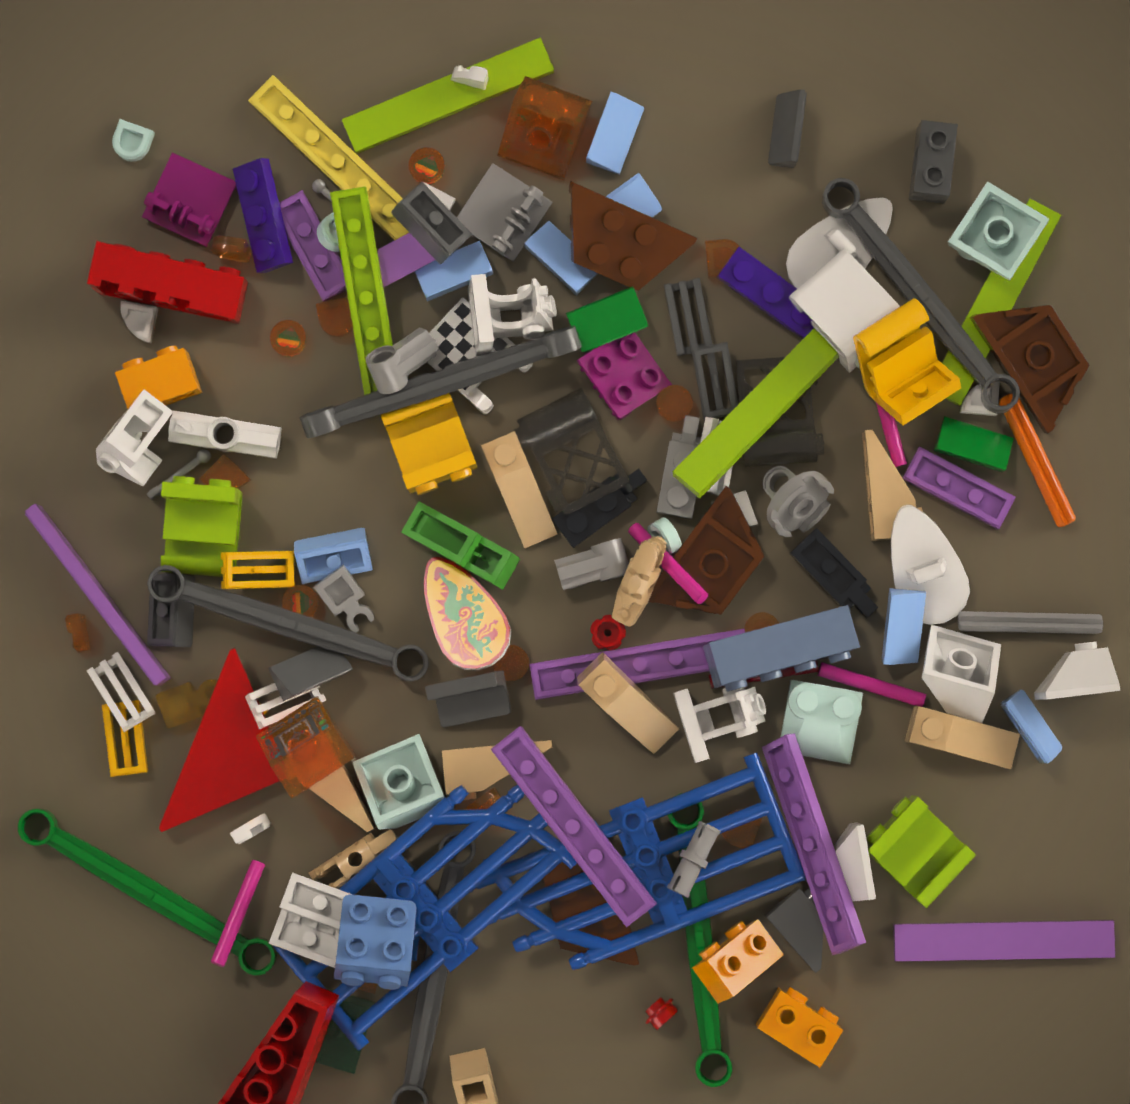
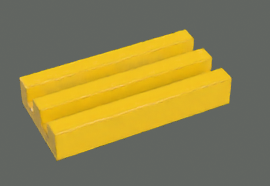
(227, 569)
(111, 743)

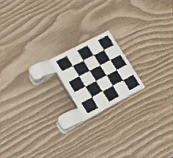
(456, 344)

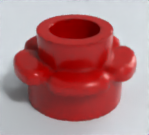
(610, 642)
(660, 1012)

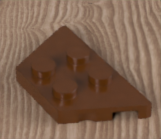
(621, 239)
(1037, 355)
(716, 555)
(581, 901)

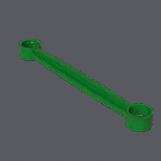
(142, 888)
(698, 938)

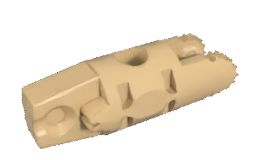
(639, 581)
(367, 847)

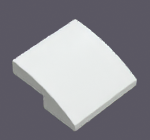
(309, 920)

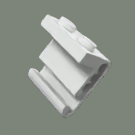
(842, 303)

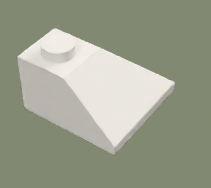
(961, 672)
(1080, 673)
(855, 862)

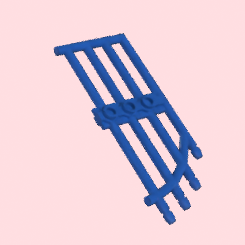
(650, 865)
(433, 920)

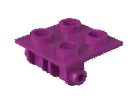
(188, 199)
(623, 374)

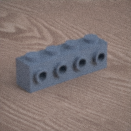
(780, 647)

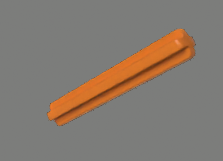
(1038, 462)

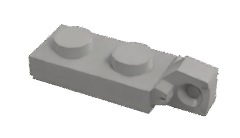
(674, 496)

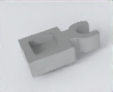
(342, 594)

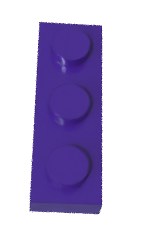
(262, 215)
(765, 290)

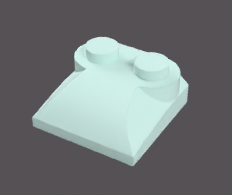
(998, 231)
(822, 720)
(399, 783)

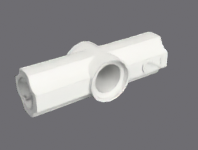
(202, 431)

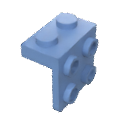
(375, 941)

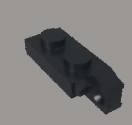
(592, 517)
(834, 573)

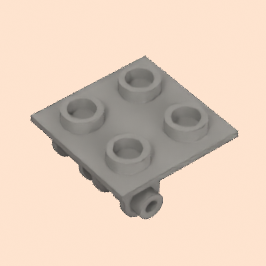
(503, 211)

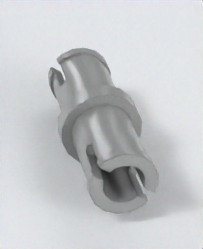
(693, 859)

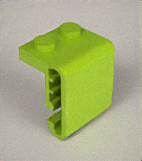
(200, 525)
(918, 850)

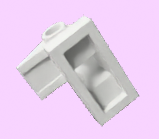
(485, 309)
(123, 450)
(746, 707)

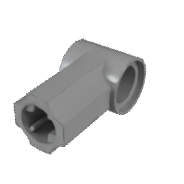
(394, 363)
(600, 563)

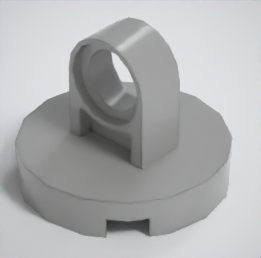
(798, 502)

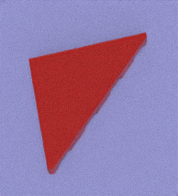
(225, 753)

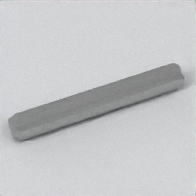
(1030, 622)

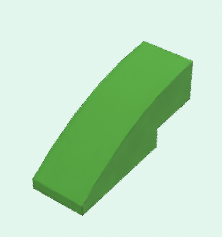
(461, 545)

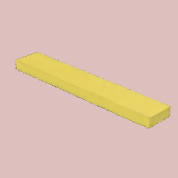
(327, 151)

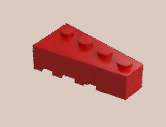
(167, 283)
(287, 1053)

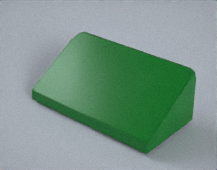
(608, 319)
(973, 444)

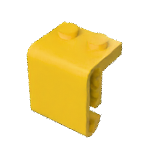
(902, 363)
(429, 444)

